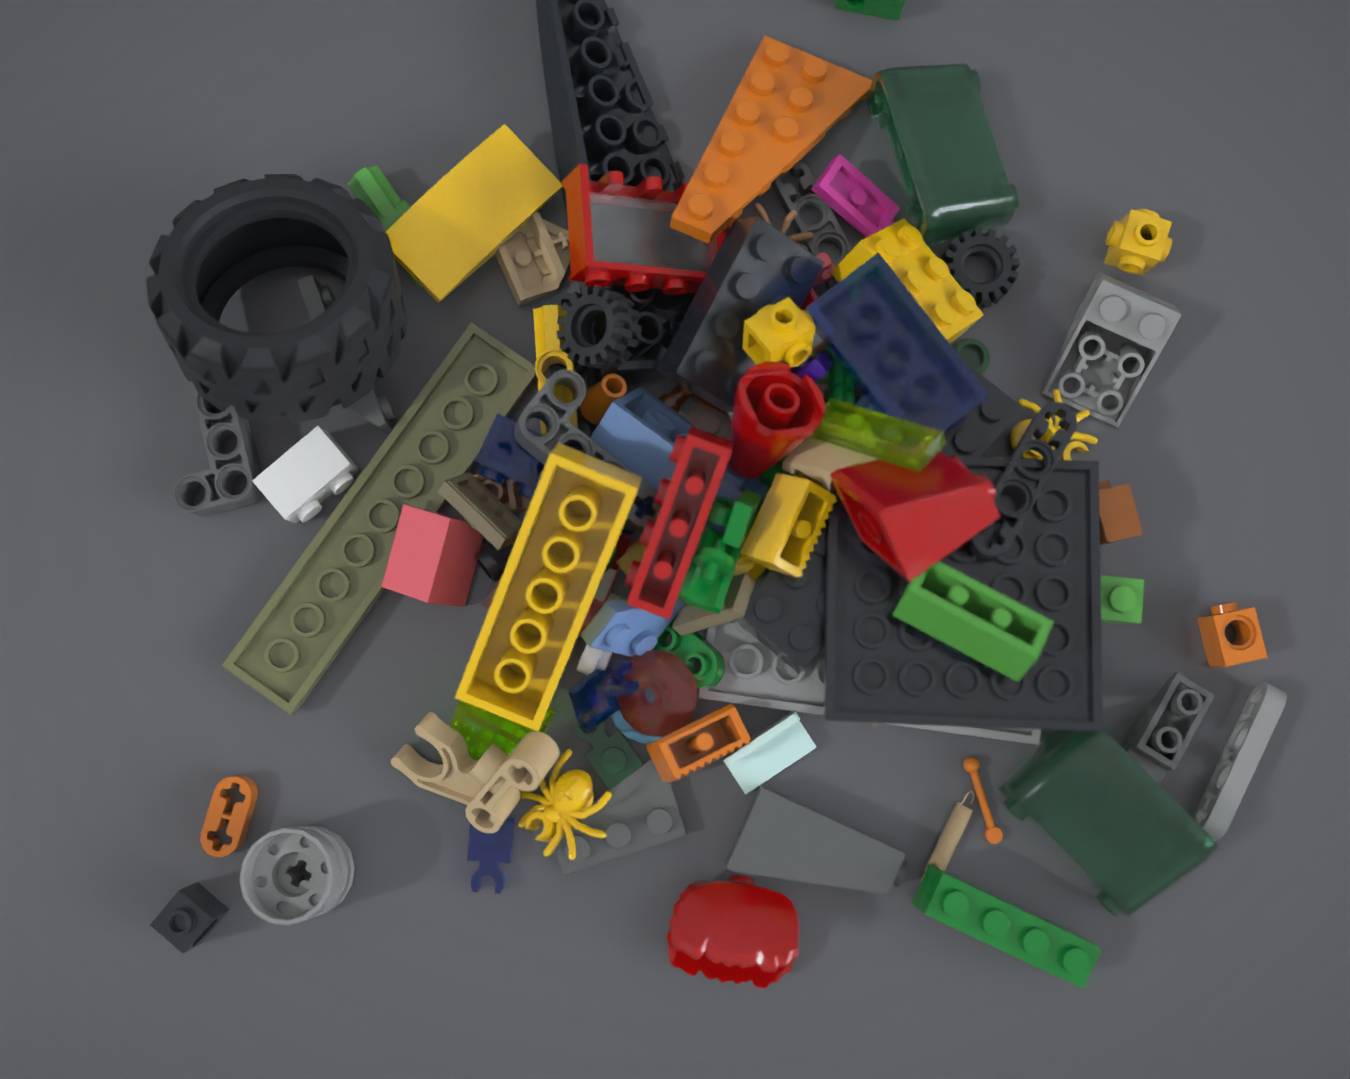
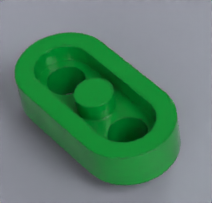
(690, 649)

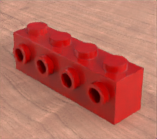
(684, 510)

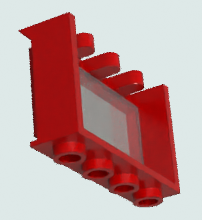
(626, 238)

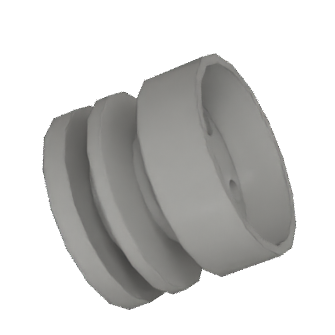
(276, 885)

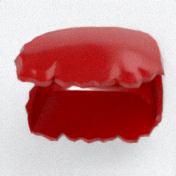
(734, 932)

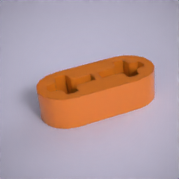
(238, 819)

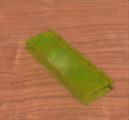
(879, 435)

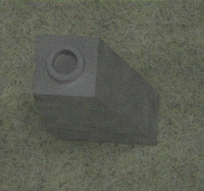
(807, 846)

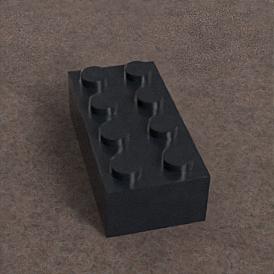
(749, 272)

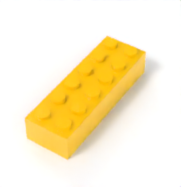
(548, 586)

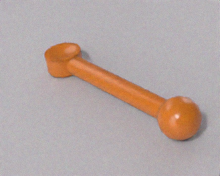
(992, 833)

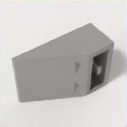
(1111, 348)

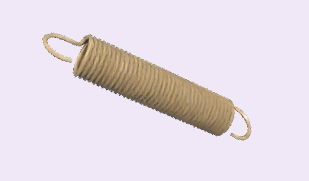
(954, 828)

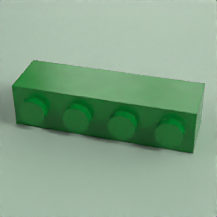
(1006, 926)

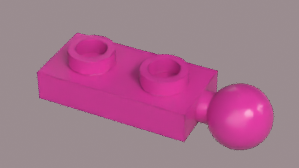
(855, 197)

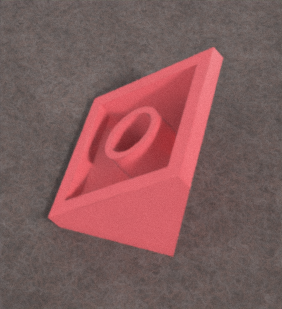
(432, 557)

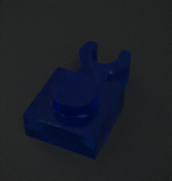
(597, 694)
(491, 851)

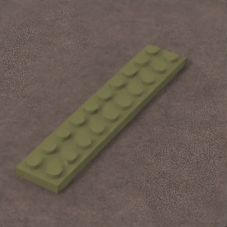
(347, 559)

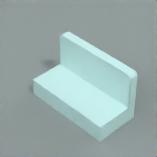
(769, 752)

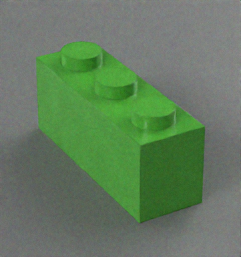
(974, 619)

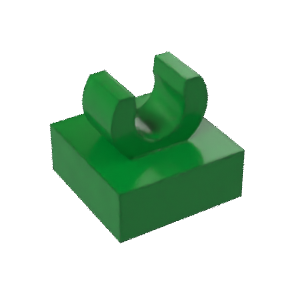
(735, 515)

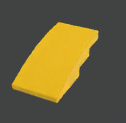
(471, 213)

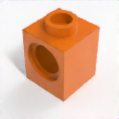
(1248, 642)

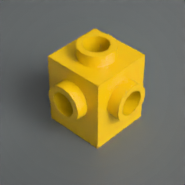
(1138, 241)
(779, 334)

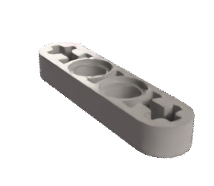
(1240, 759)

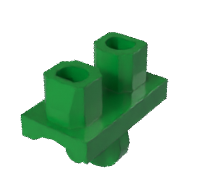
(709, 572)

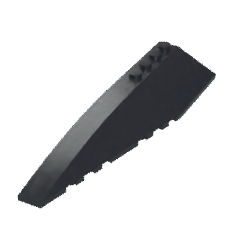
(607, 122)

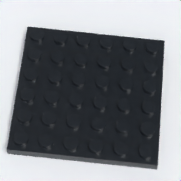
(900, 675)

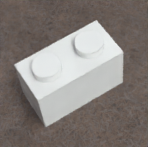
(307, 476)

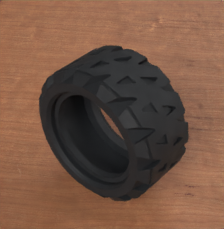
(260, 229)

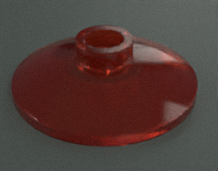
(673, 690)

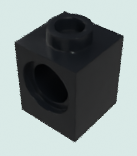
(189, 917)

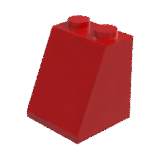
(912, 514)

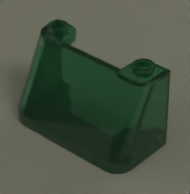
(943, 149)
(1107, 817)

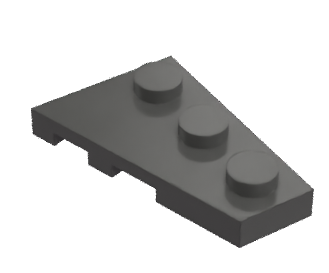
(635, 818)

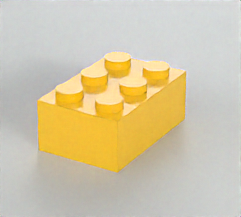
(921, 273)

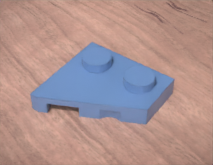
(626, 628)

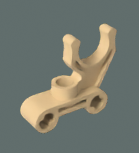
(486, 784)

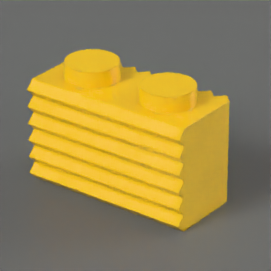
(788, 524)

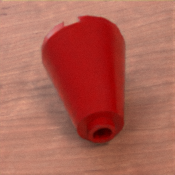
(771, 417)

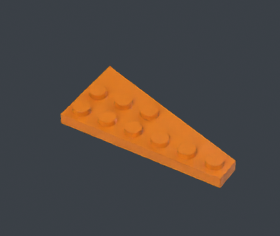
(767, 128)

